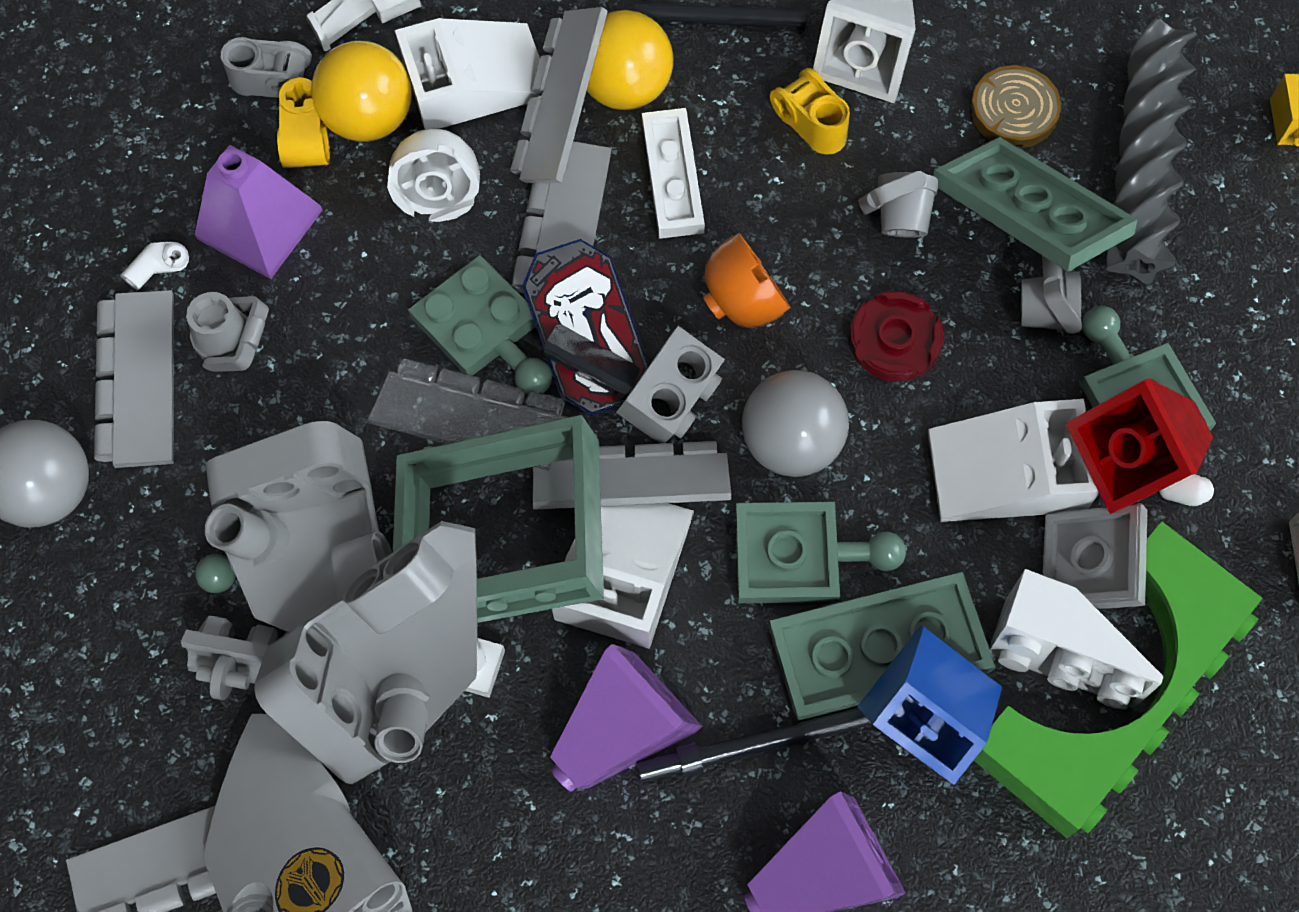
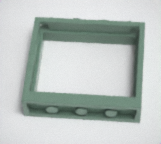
(503, 452)

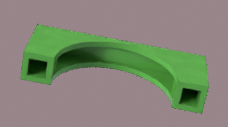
(1071, 773)

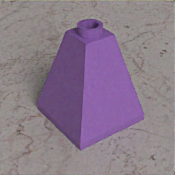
(252, 212)
(618, 722)
(826, 865)

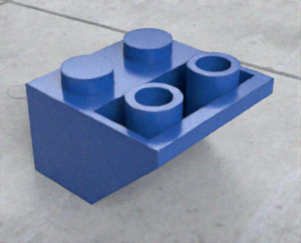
(934, 704)

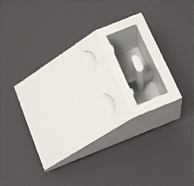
(467, 68)
(1011, 463)
(638, 566)
(1067, 639)

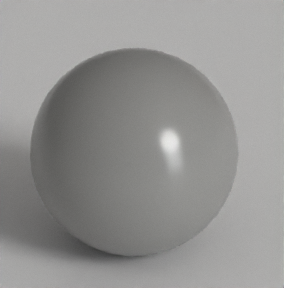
(795, 423)
(40, 473)

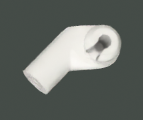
(154, 259)
(1189, 491)

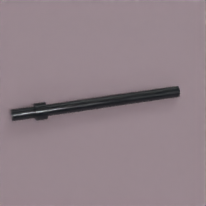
(691, 759)

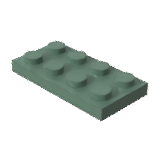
(1035, 203)
(842, 649)

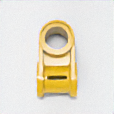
(809, 109)
(301, 132)

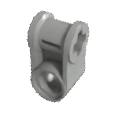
(265, 65)

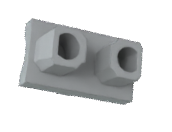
(223, 659)

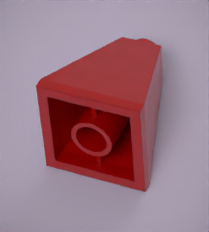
(1140, 442)

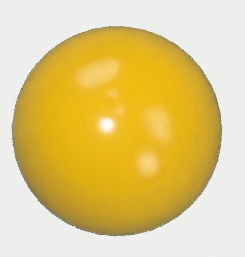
(630, 61)
(361, 91)

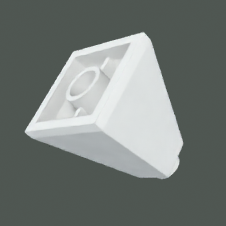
(866, 45)

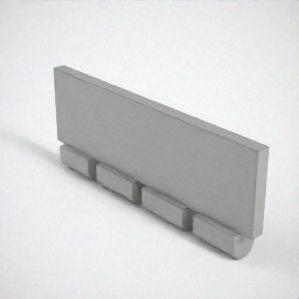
(562, 88)
(564, 209)
(143, 383)
(648, 478)
(145, 869)

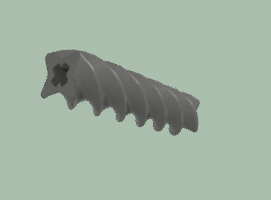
(1147, 148)

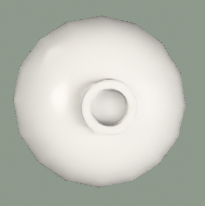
(434, 175)

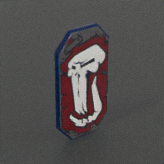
(583, 292)

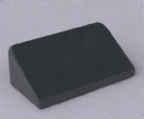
(591, 361)

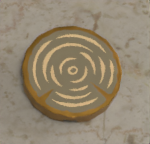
(1015, 105)

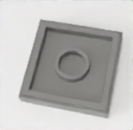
(1099, 554)

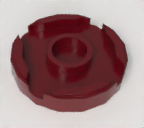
(896, 336)

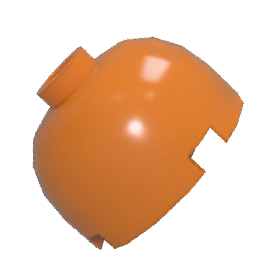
(741, 286)

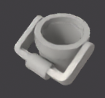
(903, 202)
(1052, 299)
(223, 332)

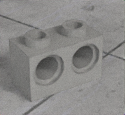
(666, 383)

